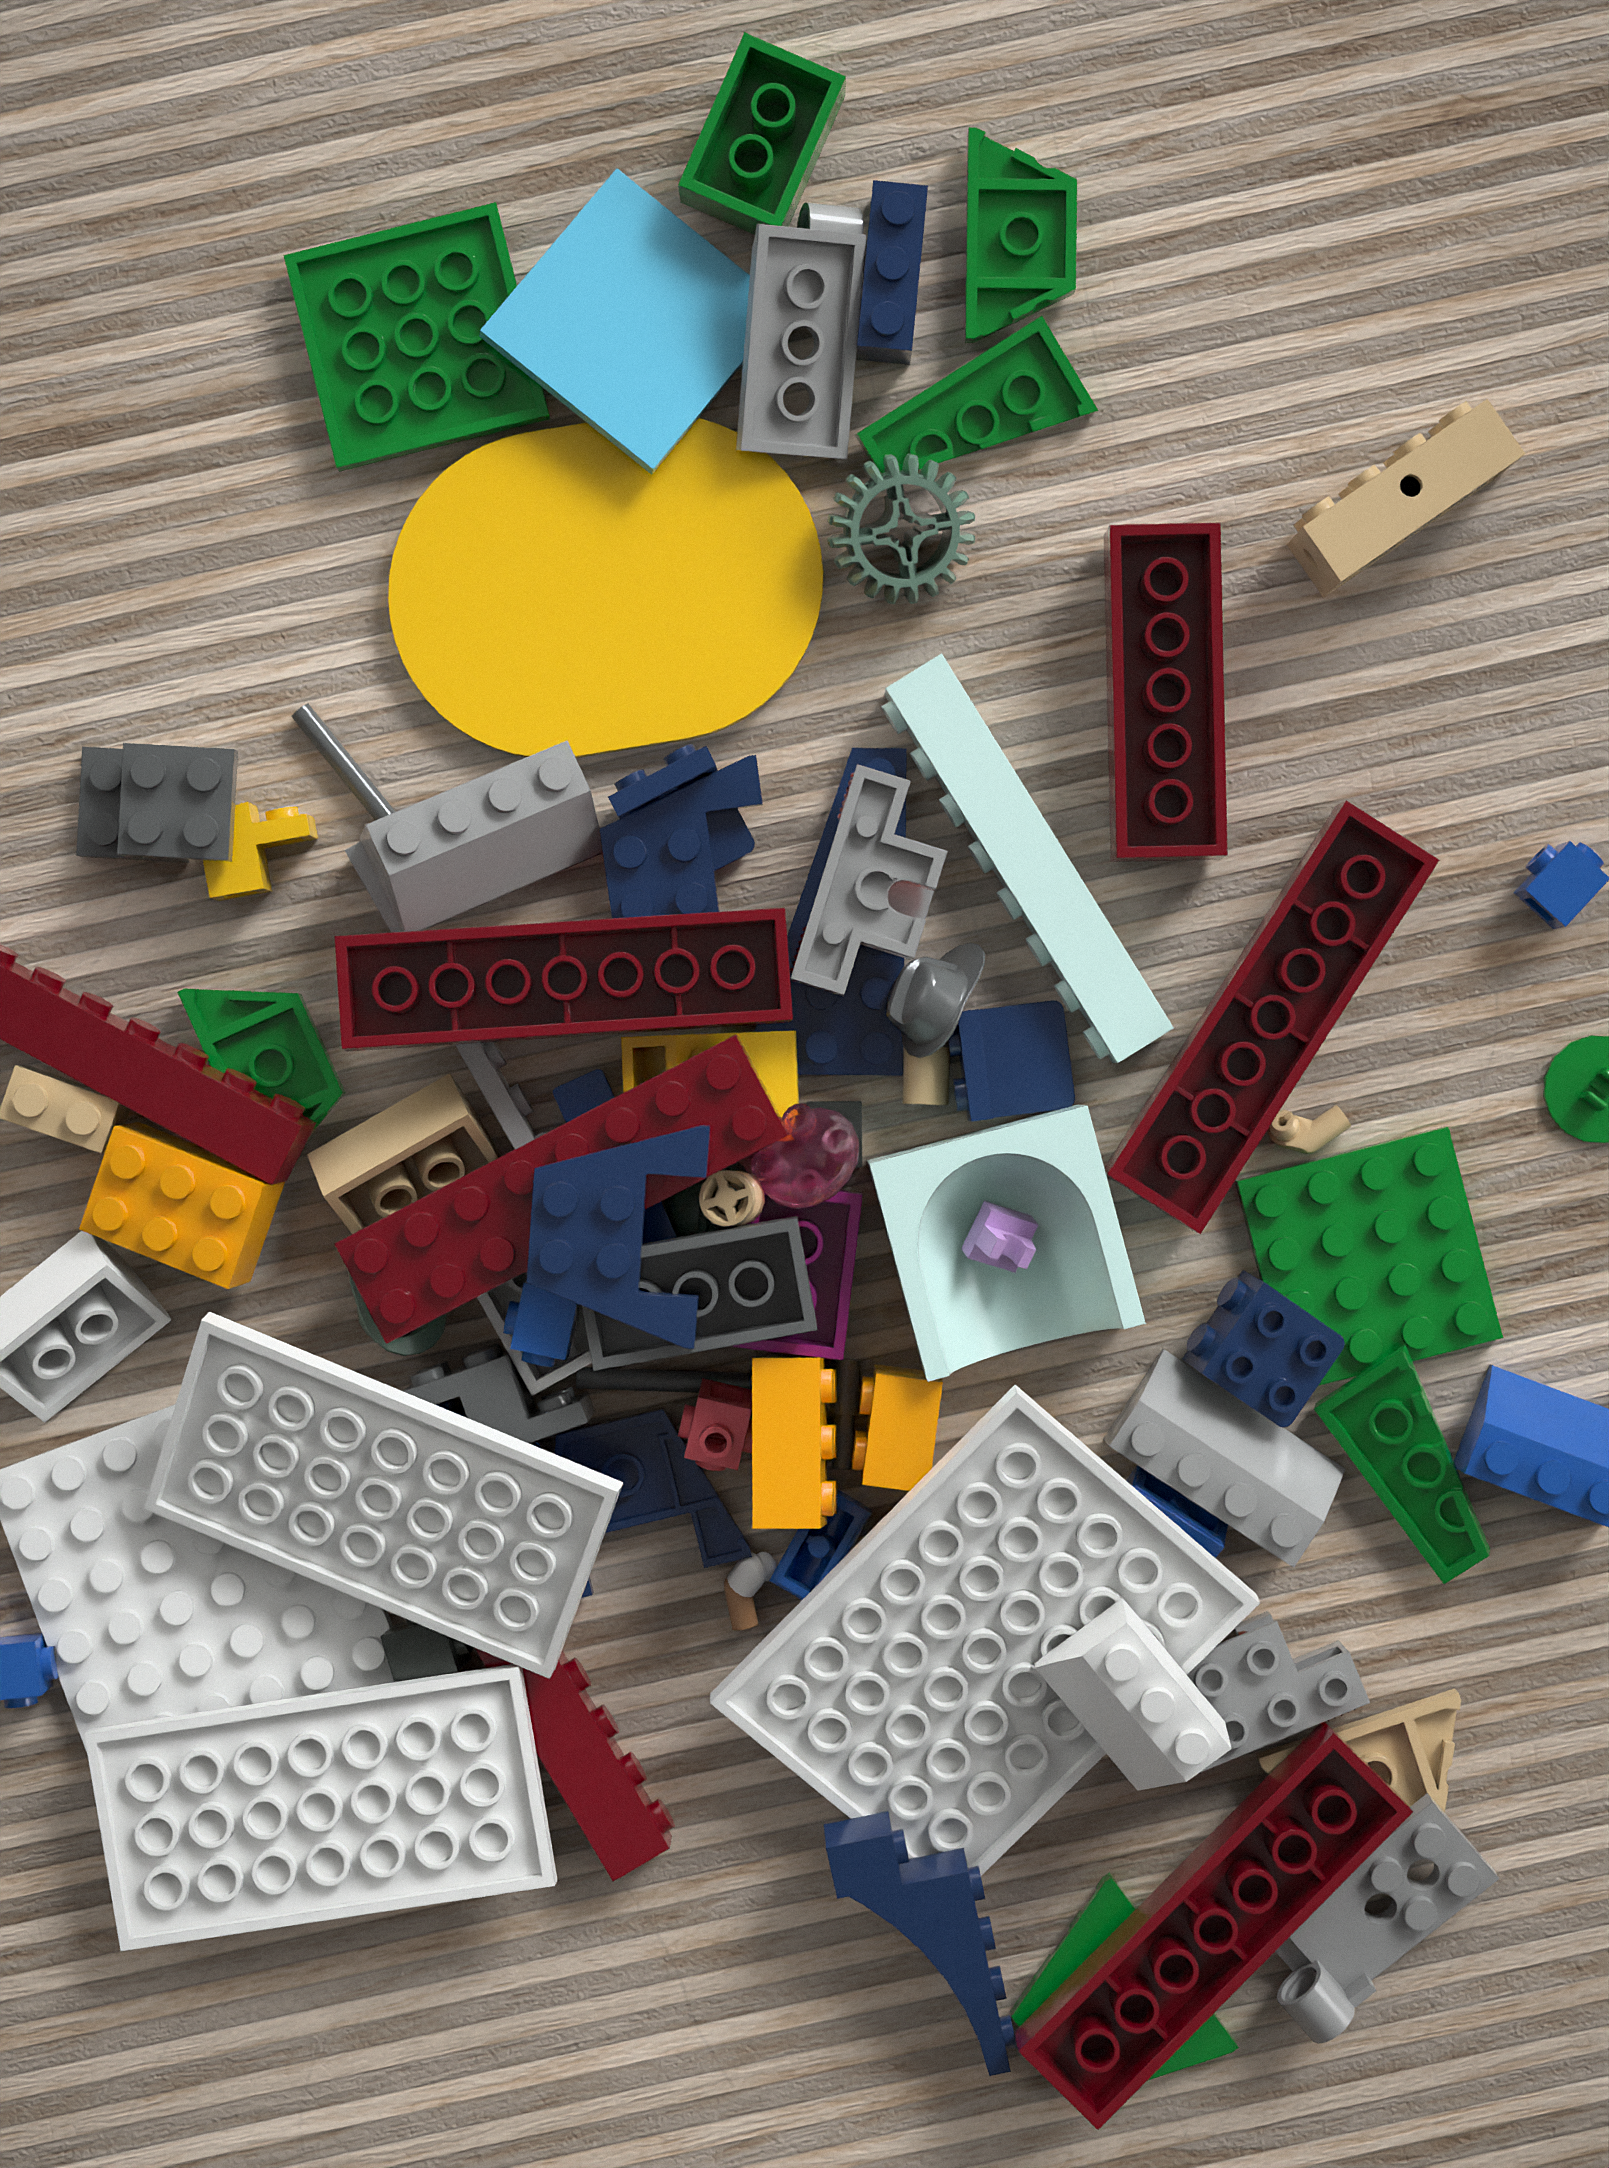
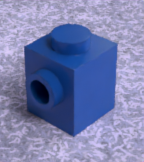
(1562, 882)
(541, 1325)
(25, 1669)

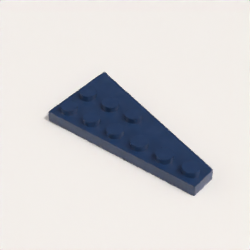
(849, 1031)

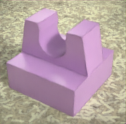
(1001, 1237)

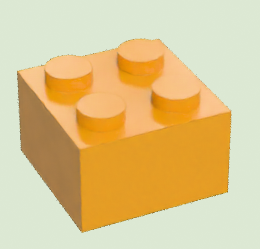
(899, 1429)

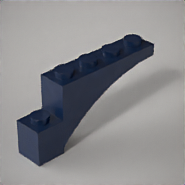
(935, 1909)

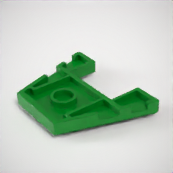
(1087, 1931)

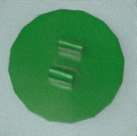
(1579, 1089)

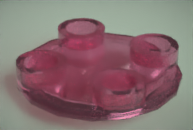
(811, 1160)

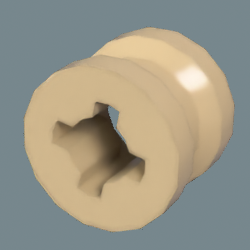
(719, 1199)

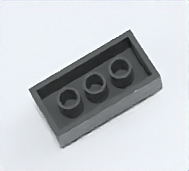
(747, 1284)

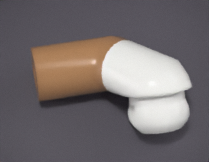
(741, 1586)

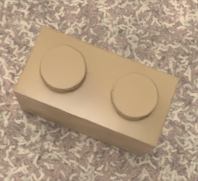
(61, 1108)

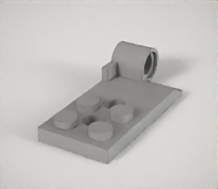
(810, 281)
(1346, 1947)

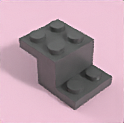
(157, 803)
(499, 1397)

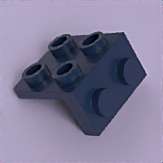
(727, 829)
(1012, 1060)
(1263, 1349)

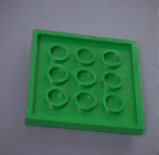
(399, 341)
(1375, 1249)

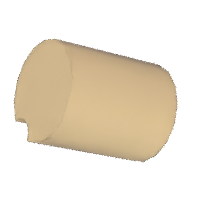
(927, 1078)

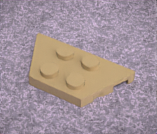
(1403, 1745)

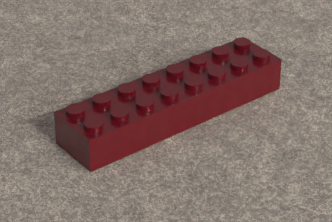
(563, 979)
(1270, 1016)
(479, 1225)
(1210, 1925)

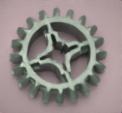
(895, 502)

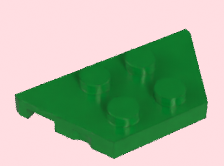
(1016, 236)
(269, 1041)

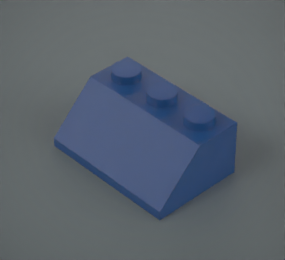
(1539, 1444)

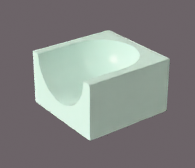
(976, 1310)

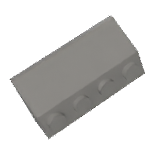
(484, 838)
(1226, 1457)

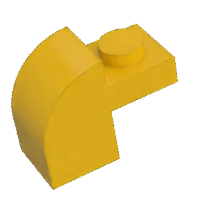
(249, 869)

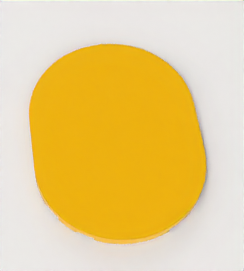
(600, 603)

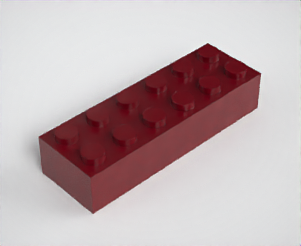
(1165, 692)

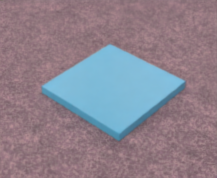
(628, 321)

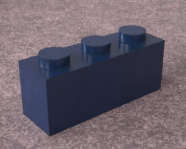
(891, 272)

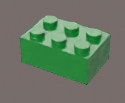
(762, 136)

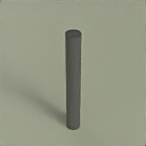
(342, 762)

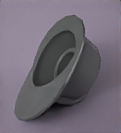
(931, 997)

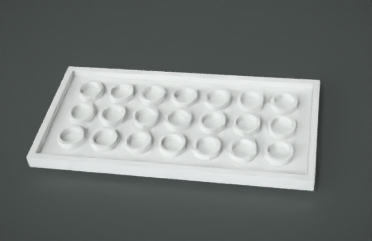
(381, 1494)
(321, 1807)

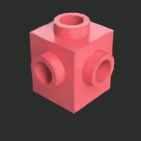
(718, 1426)

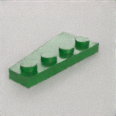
(989, 400)
(1402, 1454)

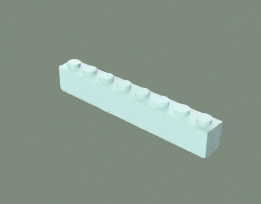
(1026, 859)

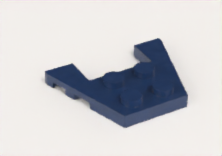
(662, 853)
(592, 1225)
(656, 1481)

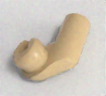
(1306, 1134)

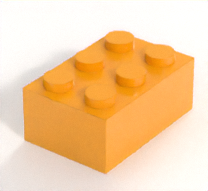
(180, 1205)
(792, 1443)

